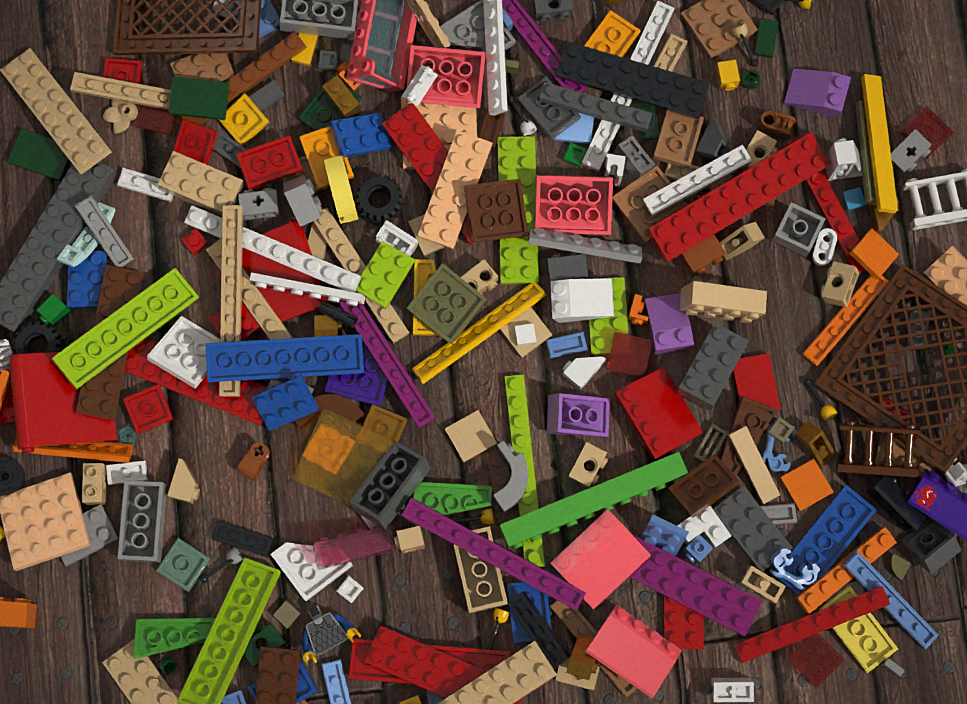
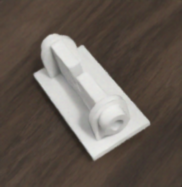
(419, 85)
(956, 474)

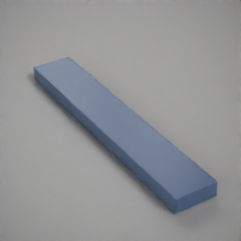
(899, 608)

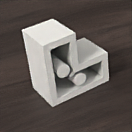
(709, 525)

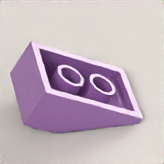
(817, 91)
(667, 325)
(578, 415)

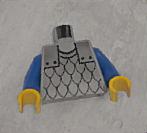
(325, 633)

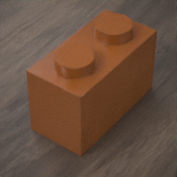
(703, 255)

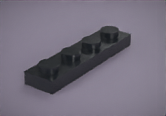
(539, 630)

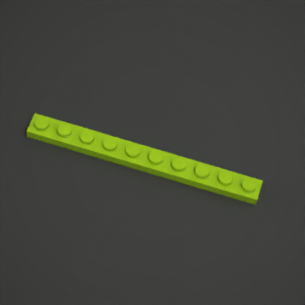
(522, 444)

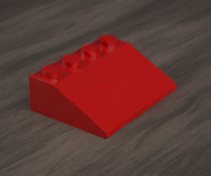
(658, 413)

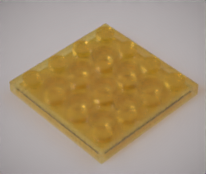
(340, 456)

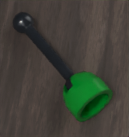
(948, 349)

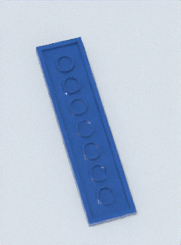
(284, 358)

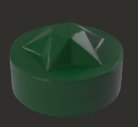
(751, 79)

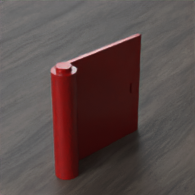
(283, 303)
(48, 404)

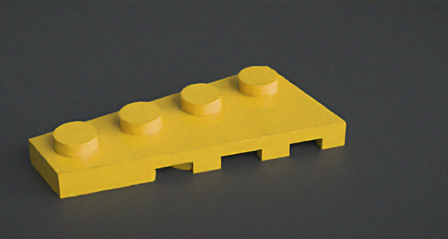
(422, 273)

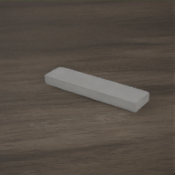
(104, 232)

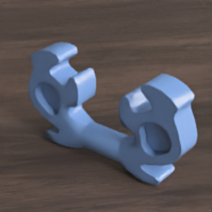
(775, 463)
(779, 561)

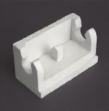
(614, 166)
(397, 238)
(732, 689)

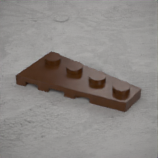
(756, 418)

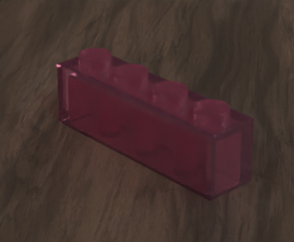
(353, 547)

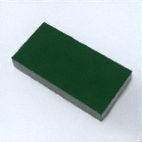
(766, 38)

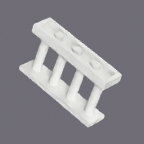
(939, 217)

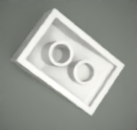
(581, 299)

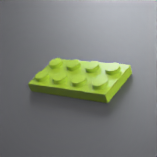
(603, 329)

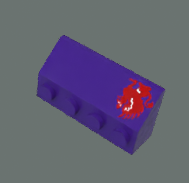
(940, 502)

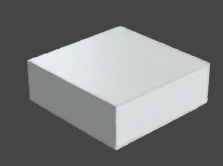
(525, 334)
(350, 589)

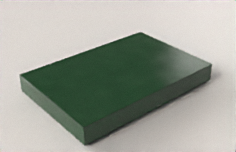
(199, 98)
(321, 111)
(38, 155)

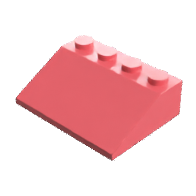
(458, 76)
(574, 204)
(601, 558)
(633, 651)

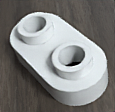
(823, 247)

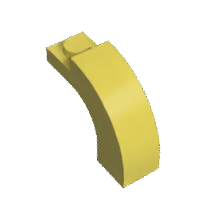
(341, 189)

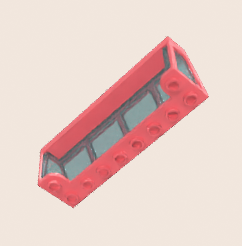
(382, 44)

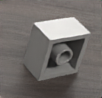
(302, 201)
(798, 229)

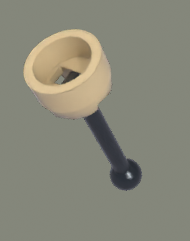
(741, 31)

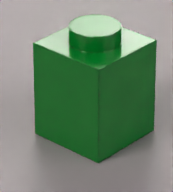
(52, 310)

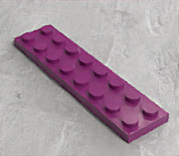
(697, 589)

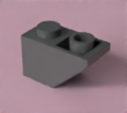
(713, 142)

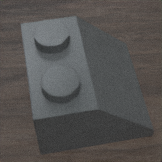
(931, 545)

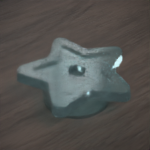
(123, 435)

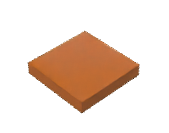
(874, 253)
(806, 485)

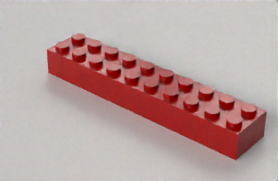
(737, 197)

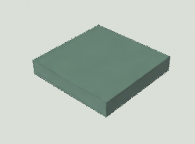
(183, 564)

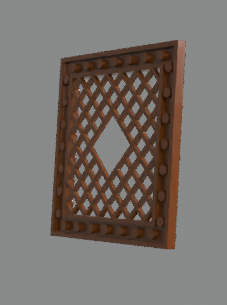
(196, 43)
(832, 380)

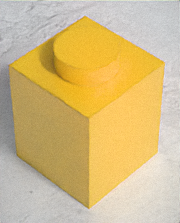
(727, 75)

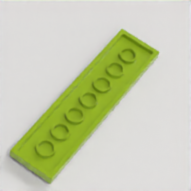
(518, 257)
(125, 328)
(230, 634)

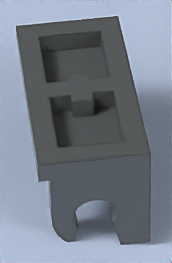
(636, 159)

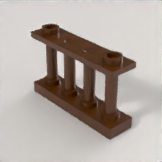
(867, 465)

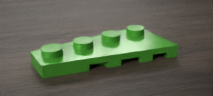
(453, 497)
(163, 635)

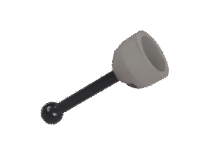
(233, 557)

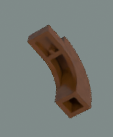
(336, 404)

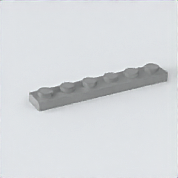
(585, 245)

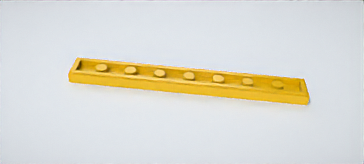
(879, 144)
(479, 332)

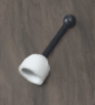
(527, 127)

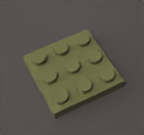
(447, 303)

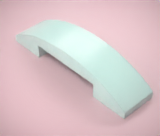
(85, 242)

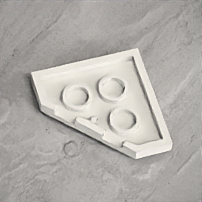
(301, 568)

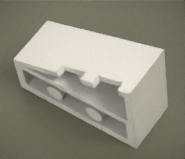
(843, 160)

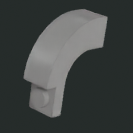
(514, 490)

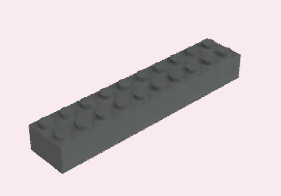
(37, 259)

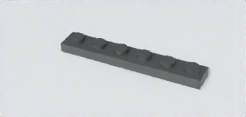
(595, 107)

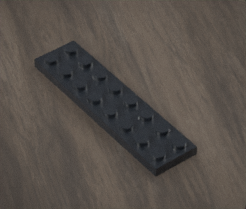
(632, 80)

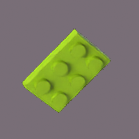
(384, 274)

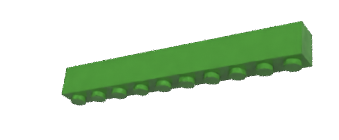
(592, 500)

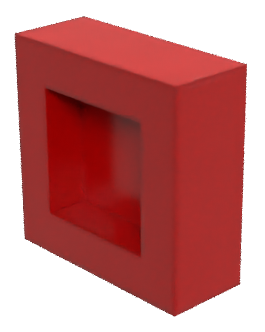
(194, 241)

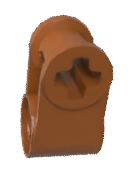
(778, 124)
(252, 464)

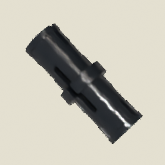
(338, 314)

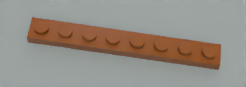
(258, 70)

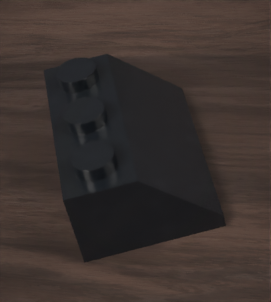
(894, 503)

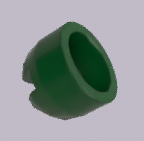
(167, 665)

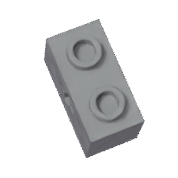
(913, 141)
(269, 204)

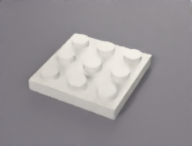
(183, 352)

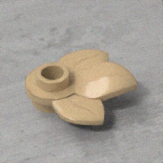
(118, 116)

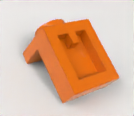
(342, 73)
(637, 307)

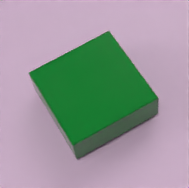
(575, 154)

